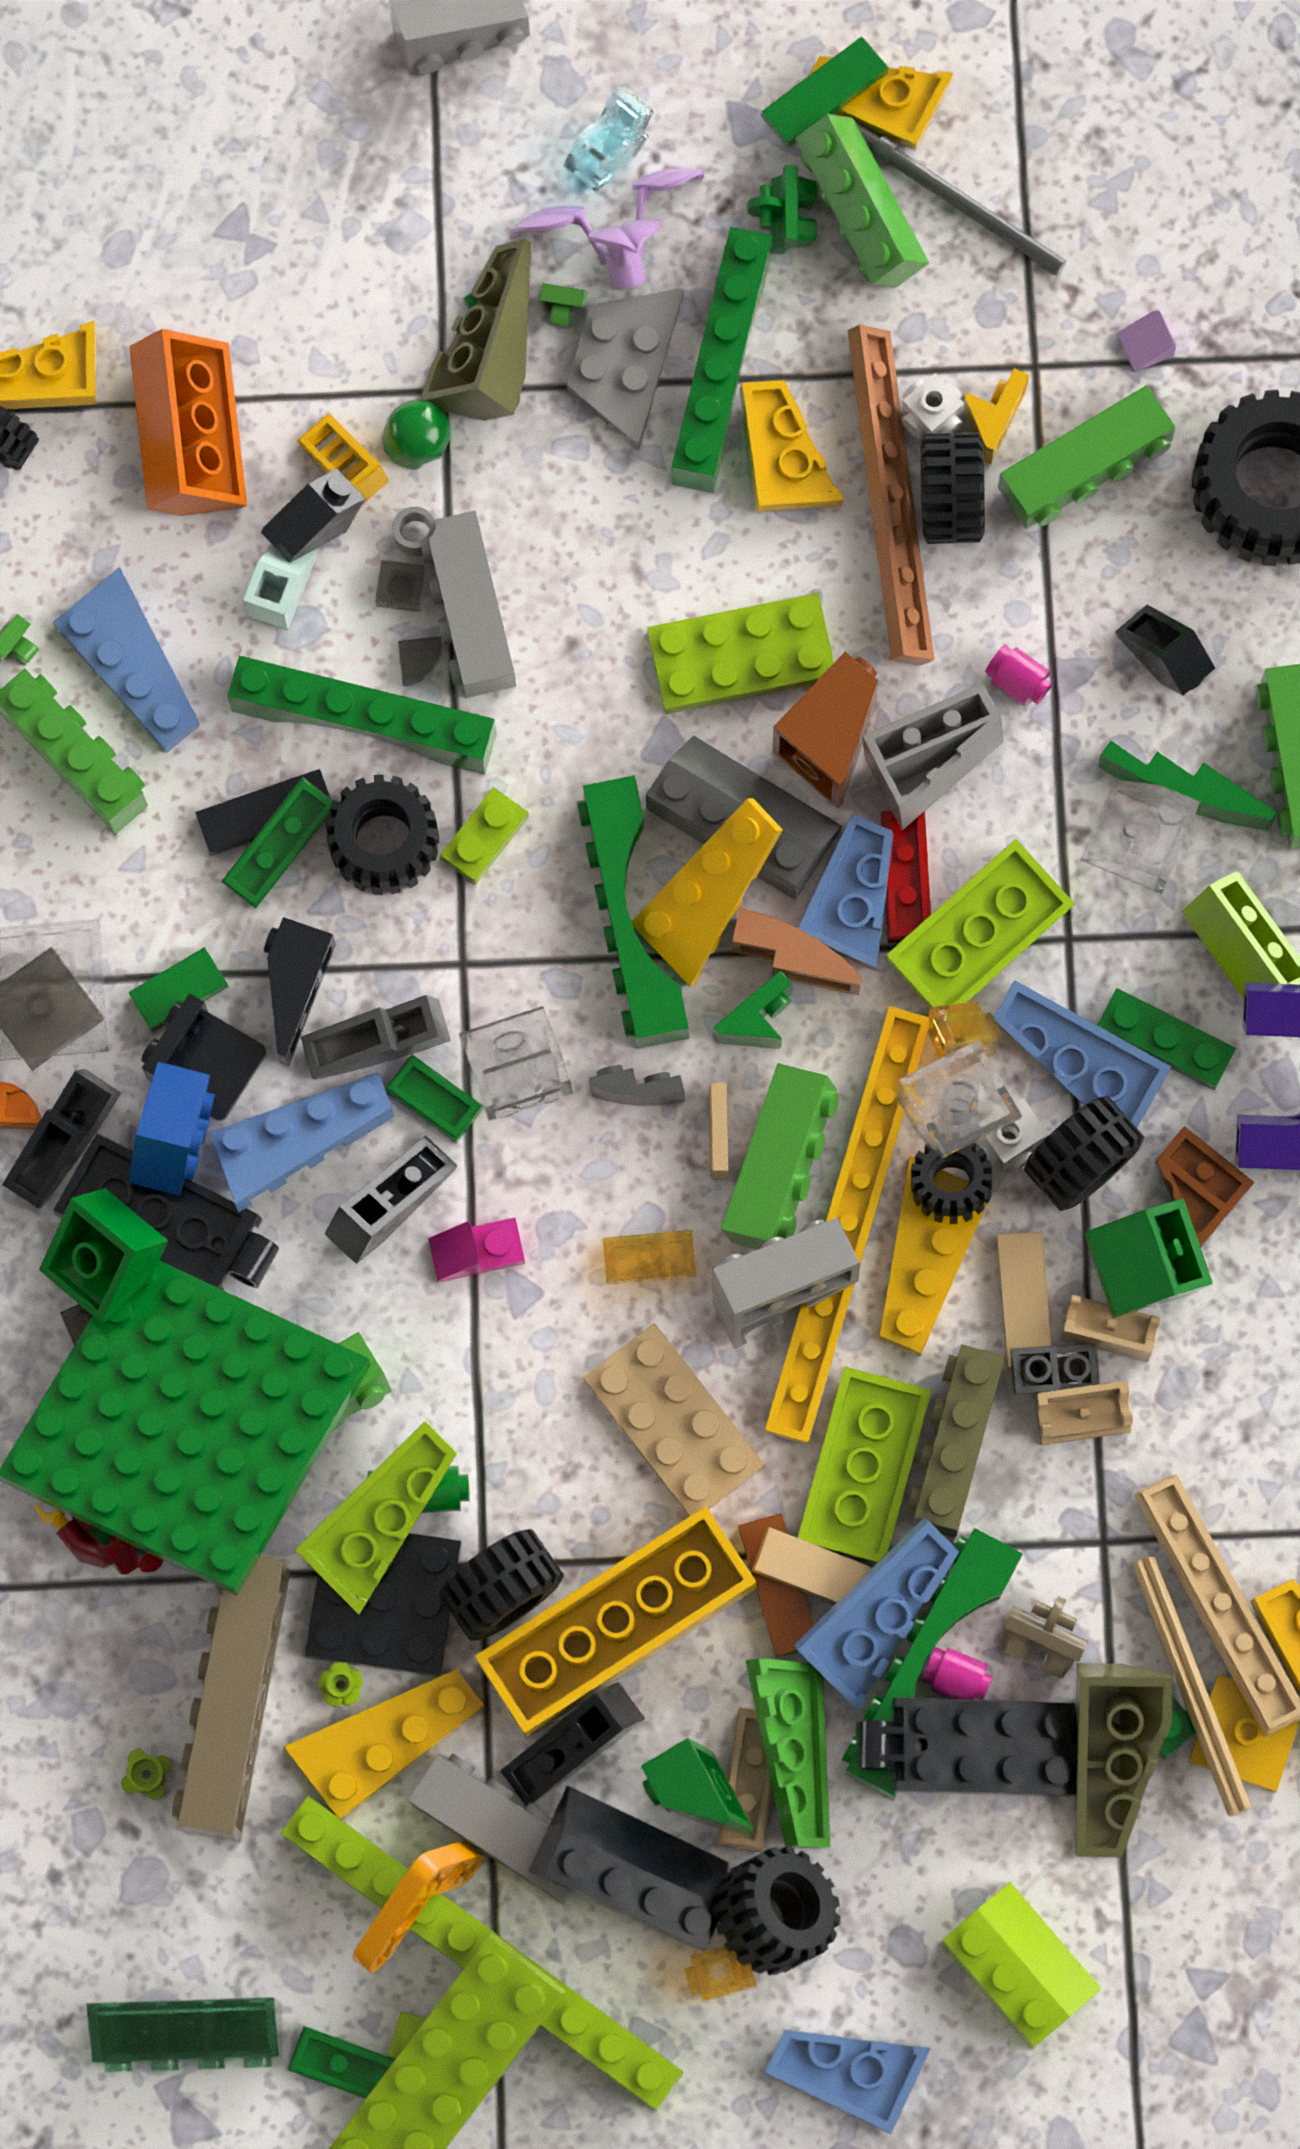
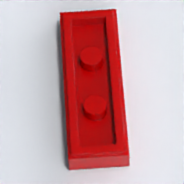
(908, 877)

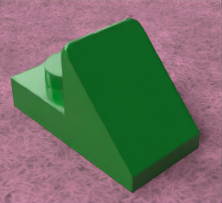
(747, 1023)

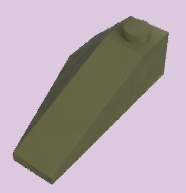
(487, 357)
(1118, 1737)

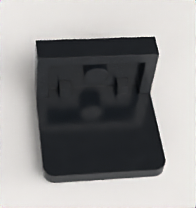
(208, 1046)

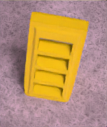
(365, 475)

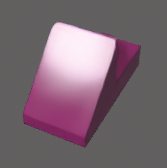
(476, 1249)

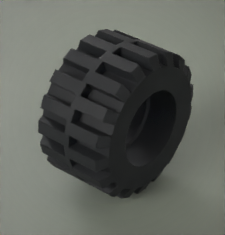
(952, 488)
(376, 800)
(1083, 1153)
(501, 1584)
(750, 1920)

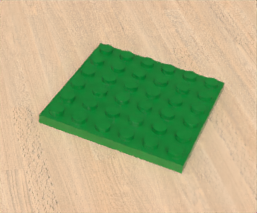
(186, 1425)

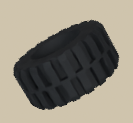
(1217, 492)

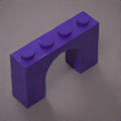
(1266, 1139)

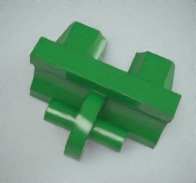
(779, 210)

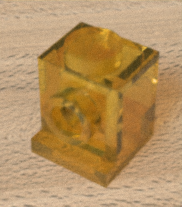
(739, 1977)

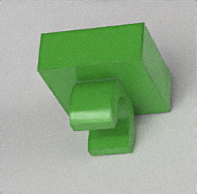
(563, 300)
(13, 641)

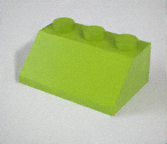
(1020, 1965)

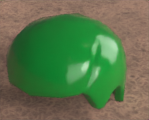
(416, 433)

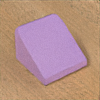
(1147, 341)

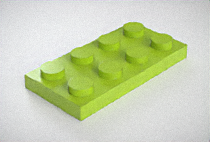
(740, 653)
(980, 929)
(864, 1465)

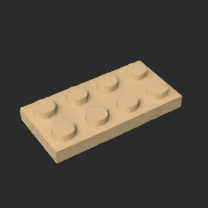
(673, 1421)

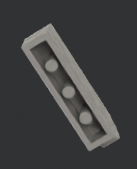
(467, 595)
(485, 1818)

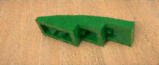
(1218, 795)

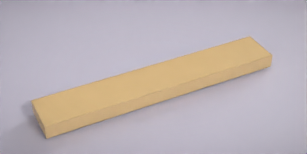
(1220, 1604)

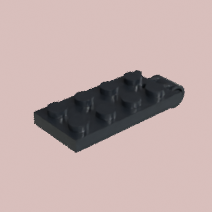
(186, 1221)
(973, 1747)

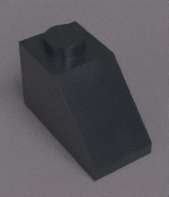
(314, 516)
(1166, 649)

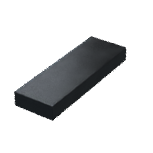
(243, 817)

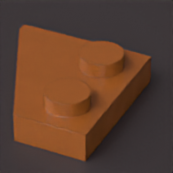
(1203, 1179)

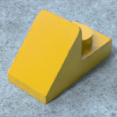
(994, 420)

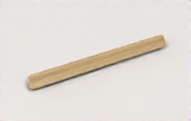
(1191, 1686)

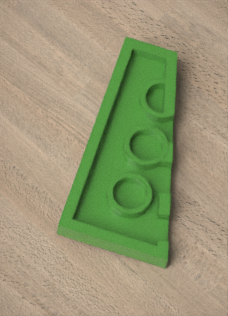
(794, 1740)

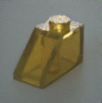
(960, 1025)

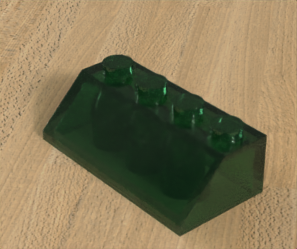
(185, 2032)

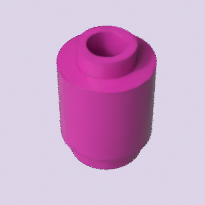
(1019, 675)
(957, 1675)

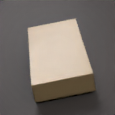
(718, 1131)

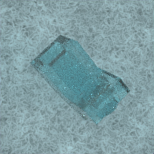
(611, 142)

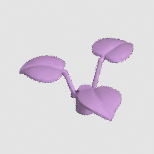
(624, 241)

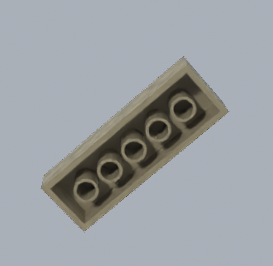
(232, 1704)

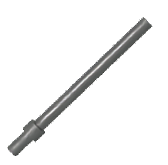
(887, 152)

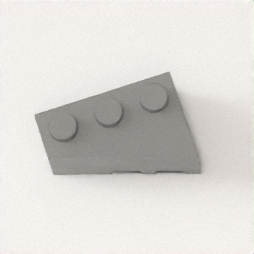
(450, 30)
(932, 750)
(781, 1276)

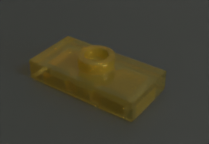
(649, 1257)

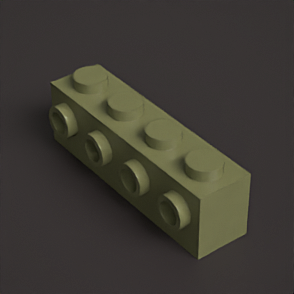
(959, 1438)

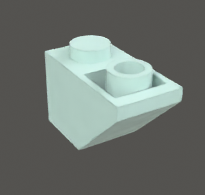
(277, 587)

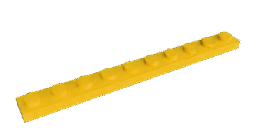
(855, 1207)

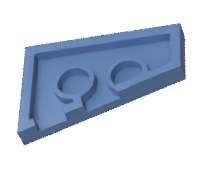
(852, 893)
(849, 2074)

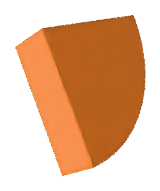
(17, 1108)

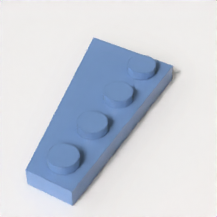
(1080, 1053)
(278, 1143)

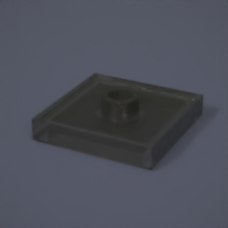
(44, 1009)

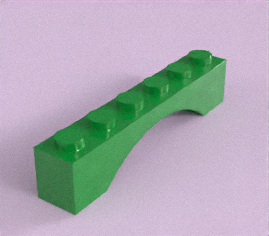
(721, 360)
(307, 698)
(652, 997)
(975, 1581)

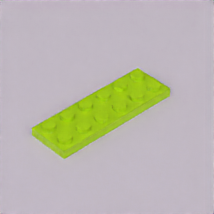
(455, 2054)

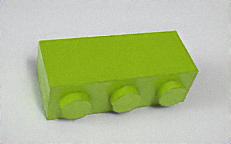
(1242, 934)

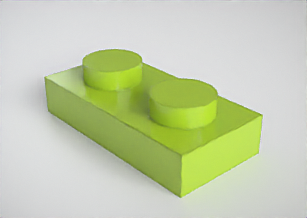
(484, 835)

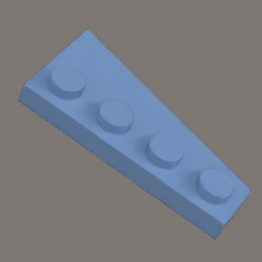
(124, 653)
(869, 1621)

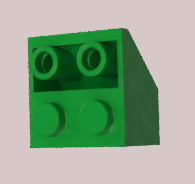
(1148, 1258)

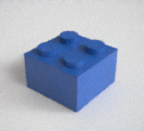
(171, 1129)

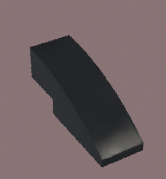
(61, 1137)

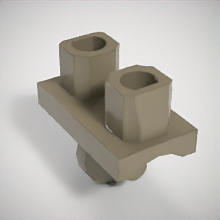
(1062, 1645)

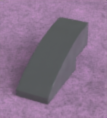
(376, 1037)

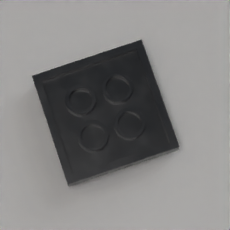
(403, 1619)

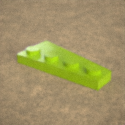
(371, 1524)

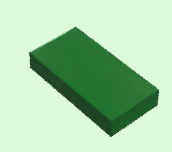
(191, 975)
(434, 1098)

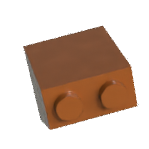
(826, 727)

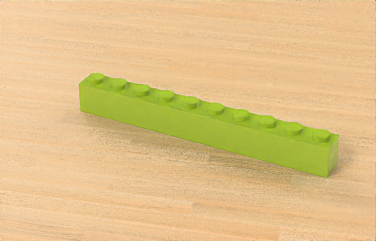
(461, 1935)

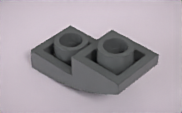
(620, 1087)
(1053, 1368)

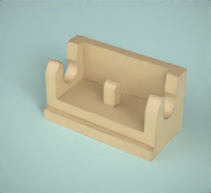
(1125, 1335)
(1083, 1412)

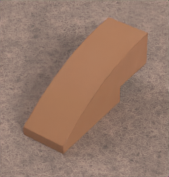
(793, 952)

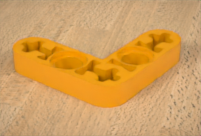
(428, 1876)

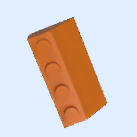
(187, 424)

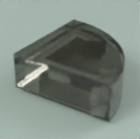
(418, 658)

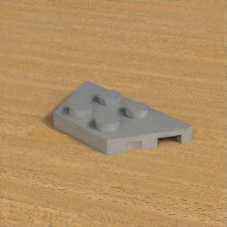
(624, 358)

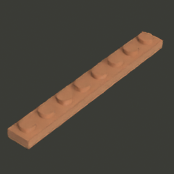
(890, 495)

